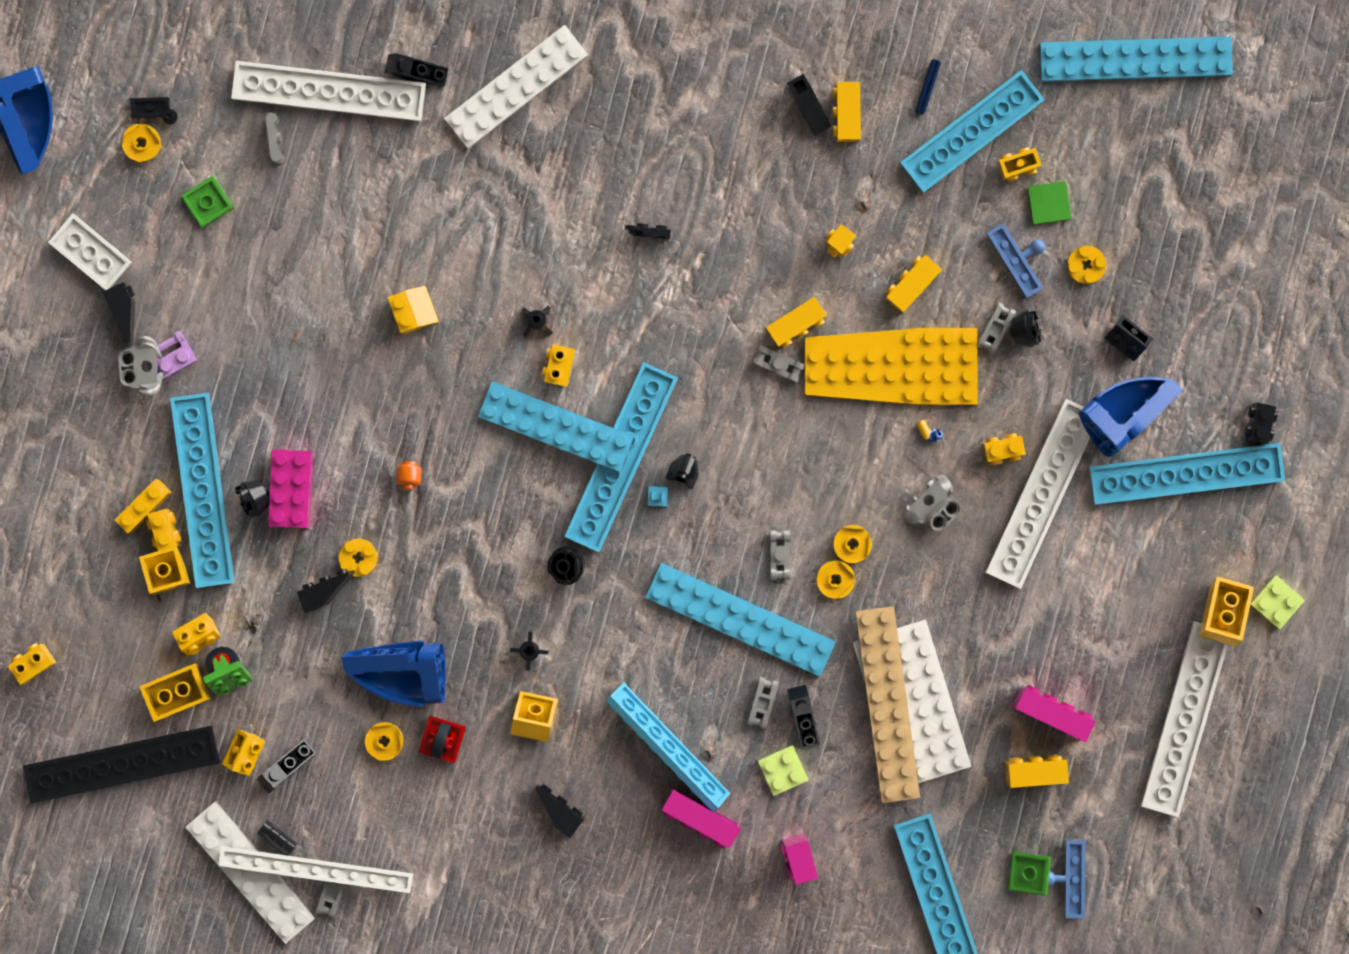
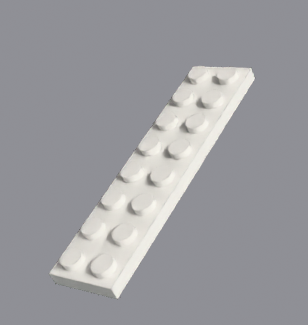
(516, 87)
(263, 890)

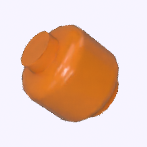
(408, 475)

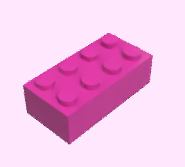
(290, 488)
(1054, 714)
(697, 816)
(799, 858)

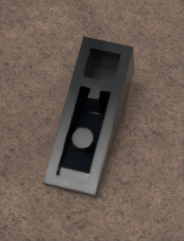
(123, 309)

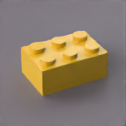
(1226, 611)
(175, 692)
(1036, 771)

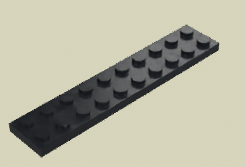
(121, 764)

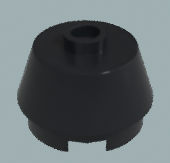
(1025, 329)
(253, 497)
(566, 565)

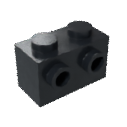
(1128, 338)
(1260, 423)

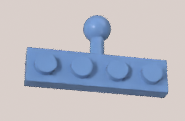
(1016, 260)
(1073, 878)

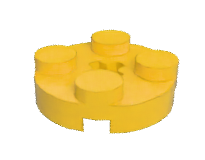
(143, 132)
(1075, 265)
(861, 537)
(367, 551)
(835, 590)
(377, 749)

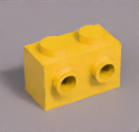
(1024, 162)
(839, 241)
(562, 366)
(996, 449)
(163, 529)
(196, 634)
(31, 663)
(243, 752)

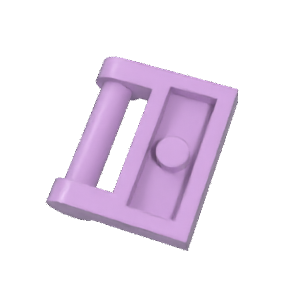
(177, 359)

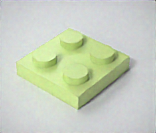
(1277, 602)
(783, 770)

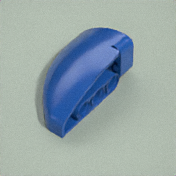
(26, 117)
(1126, 410)
(400, 672)

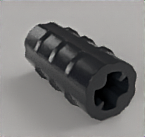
(277, 838)

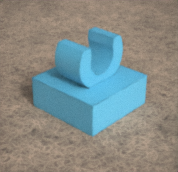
(657, 496)

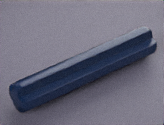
(927, 86)

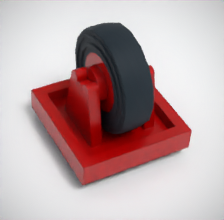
(442, 739)

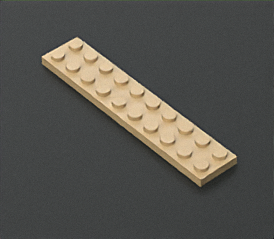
(887, 704)

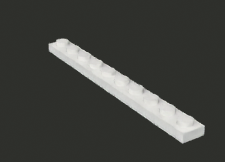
(315, 869)

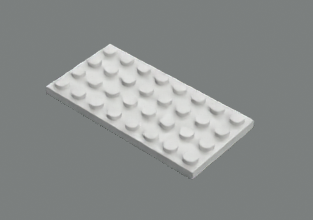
(933, 722)

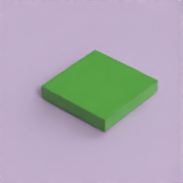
(207, 202)
(1049, 203)
(1029, 873)

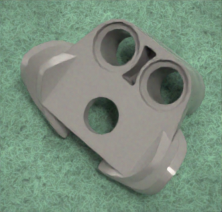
(143, 350)
(941, 491)

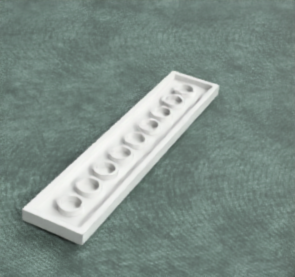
(328, 91)
(1040, 497)
(1184, 723)

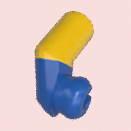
(929, 434)

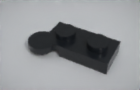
(153, 108)
(643, 230)

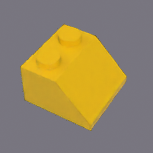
(412, 309)
(164, 570)
(534, 716)

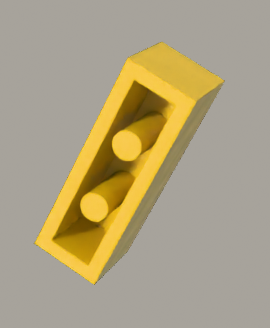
(847, 112)
(912, 283)
(796, 323)
(144, 504)

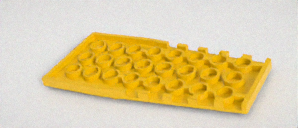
(895, 366)

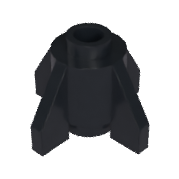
(537, 326)
(684, 470)
(523, 650)

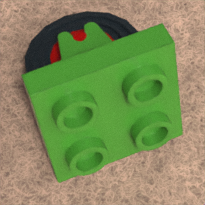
(225, 671)

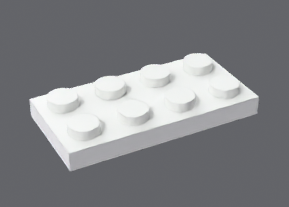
(90, 252)

